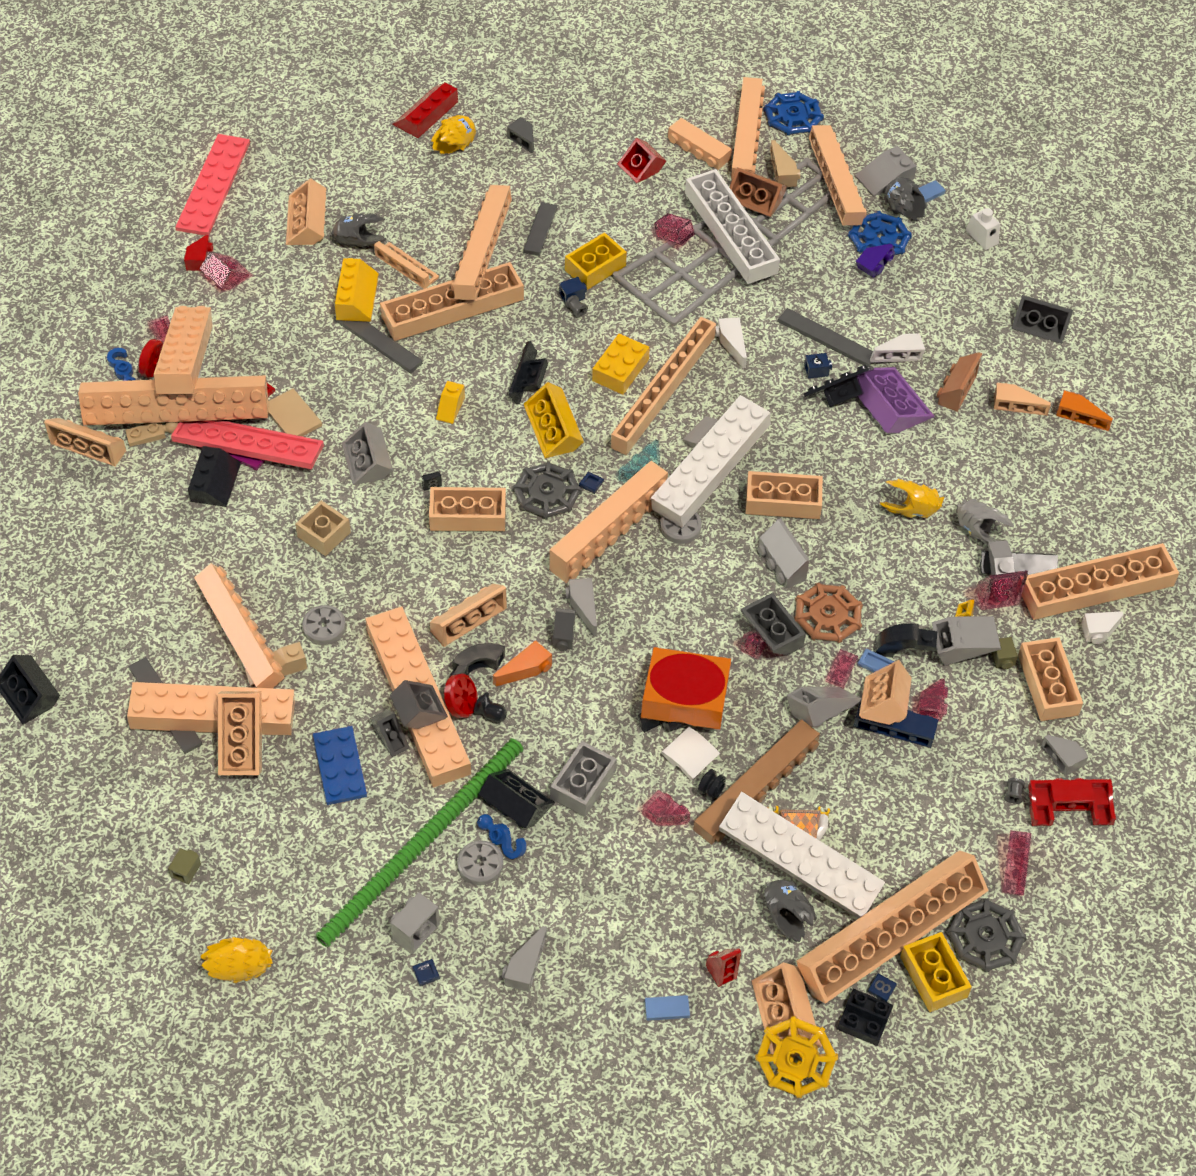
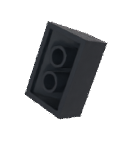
(213, 477)
(26, 688)
(515, 798)

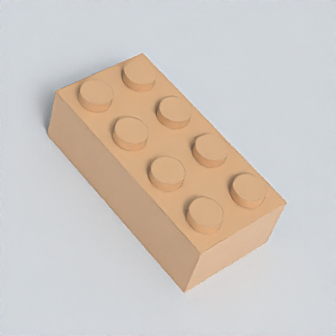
(784, 495)
(467, 509)
(1050, 679)
(239, 732)

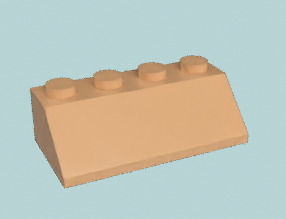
(306, 214)
(85, 441)
(469, 614)
(886, 694)
(782, 995)

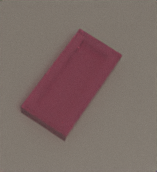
(842, 668)

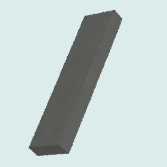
(540, 229)

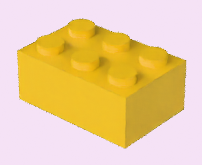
(595, 260)
(620, 364)
(935, 972)

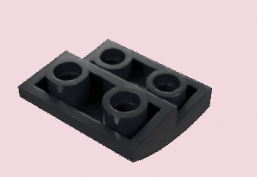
(865, 1017)

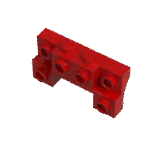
(1071, 795)

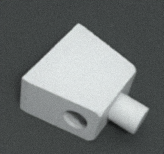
(984, 228)

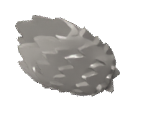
(979, 518)

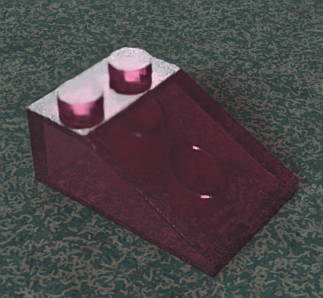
(1001, 590)

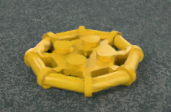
(808, 1052)

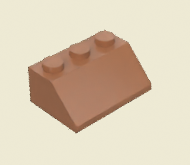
(757, 191)
(959, 382)

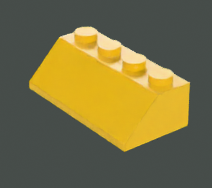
(356, 291)
(553, 421)

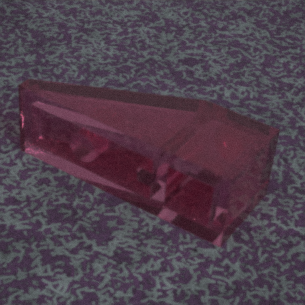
(1017, 862)

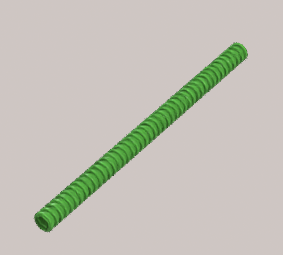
(417, 844)

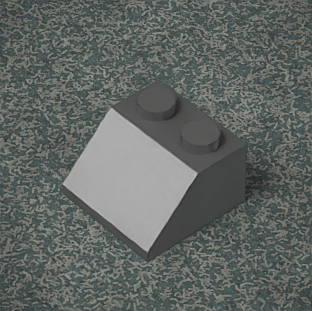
(417, 704)

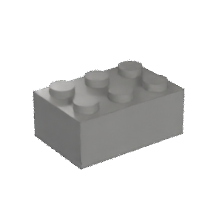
(583, 778)

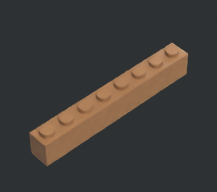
(760, 778)

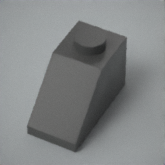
(522, 134)
(564, 629)
(390, 732)

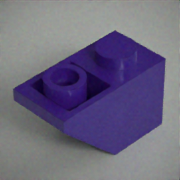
(875, 258)

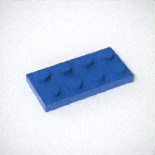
(339, 765)

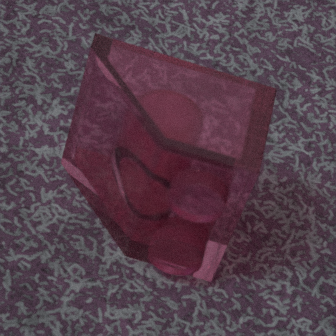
(224, 270)

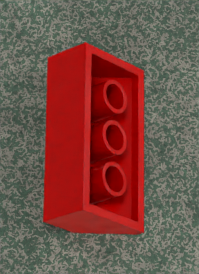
(428, 110)

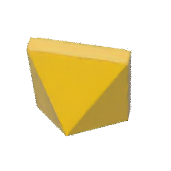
(968, 606)

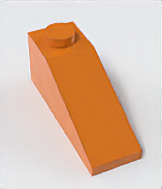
(1081, 410)
(525, 665)

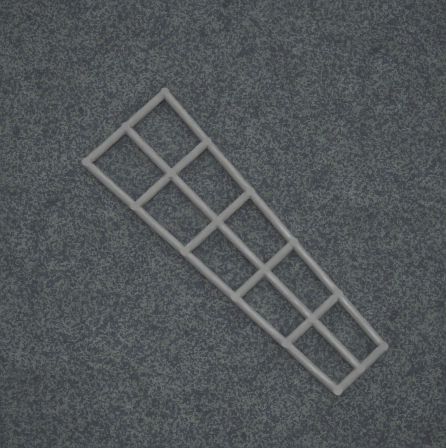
(716, 247)

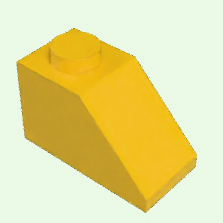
(450, 402)

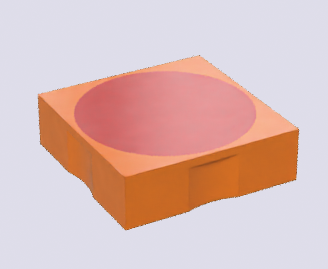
(686, 688)

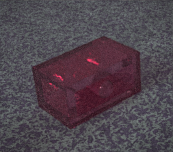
(674, 228)

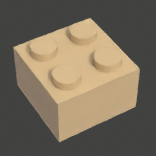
(323, 528)

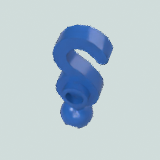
(122, 369)
(501, 834)

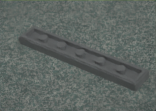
(826, 337)
(383, 344)
(145, 673)

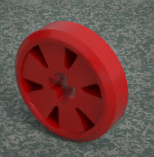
(149, 358)
(460, 695)

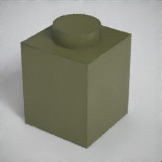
(1007, 655)
(184, 865)

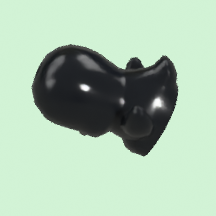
(490, 710)

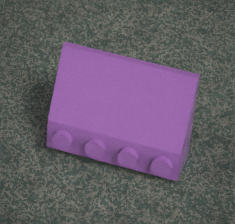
(890, 400)

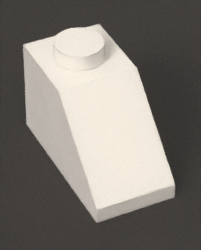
(1100, 626)

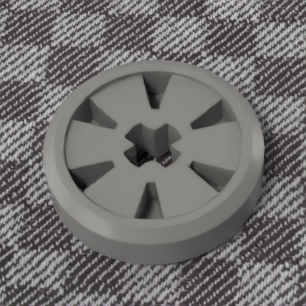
(681, 535)
(334, 622)
(476, 874)

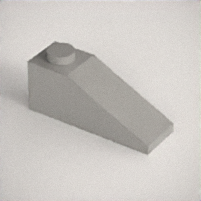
(582, 600)
(524, 962)

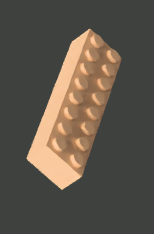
(438, 306)
(183, 350)
(606, 523)
(1099, 581)
(196, 707)

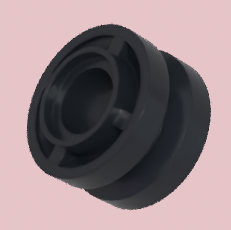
(711, 784)

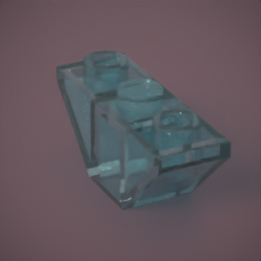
(638, 461)

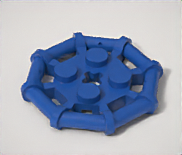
(789, 103)
(876, 227)

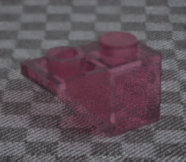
(932, 700)
(664, 811)

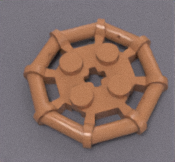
(828, 621)

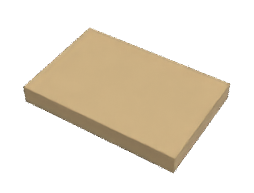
(293, 414)

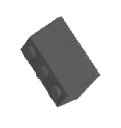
(1042, 319)
(775, 625)

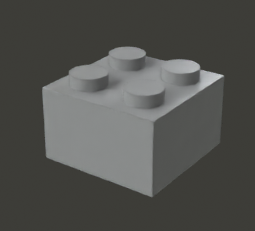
(414, 922)

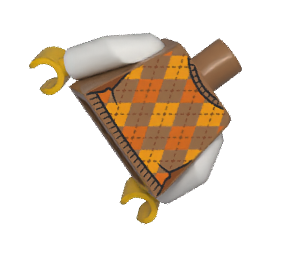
(811, 821)

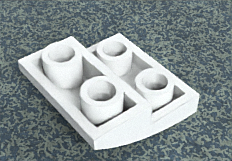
(690, 752)

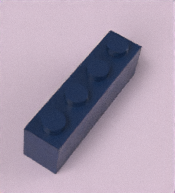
(913, 729)

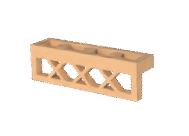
(407, 268)

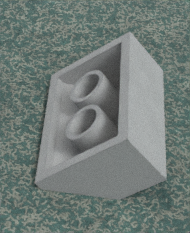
(367, 454)
(784, 555)

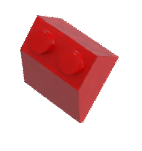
(641, 161)

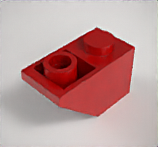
(197, 252)

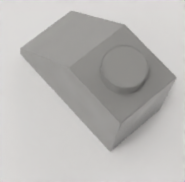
(1000, 557)
(1065, 753)

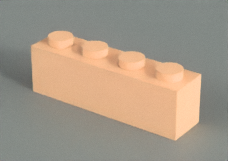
(699, 143)

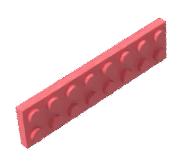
(212, 185)
(250, 441)

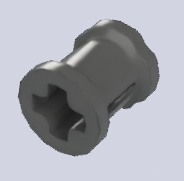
(576, 306)
(1014, 791)

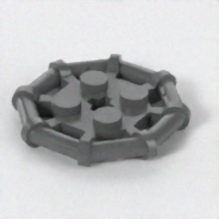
(547, 498)
(981, 944)

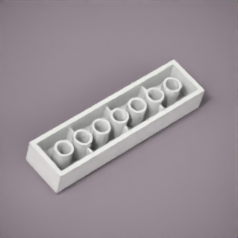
(732, 226)
(710, 461)
(801, 855)

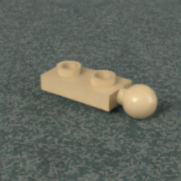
(149, 432)

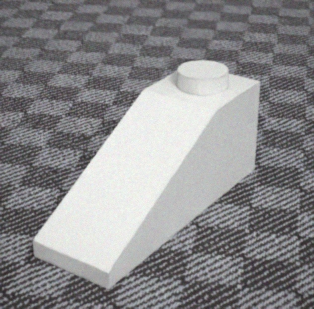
(731, 338)
(900, 349)

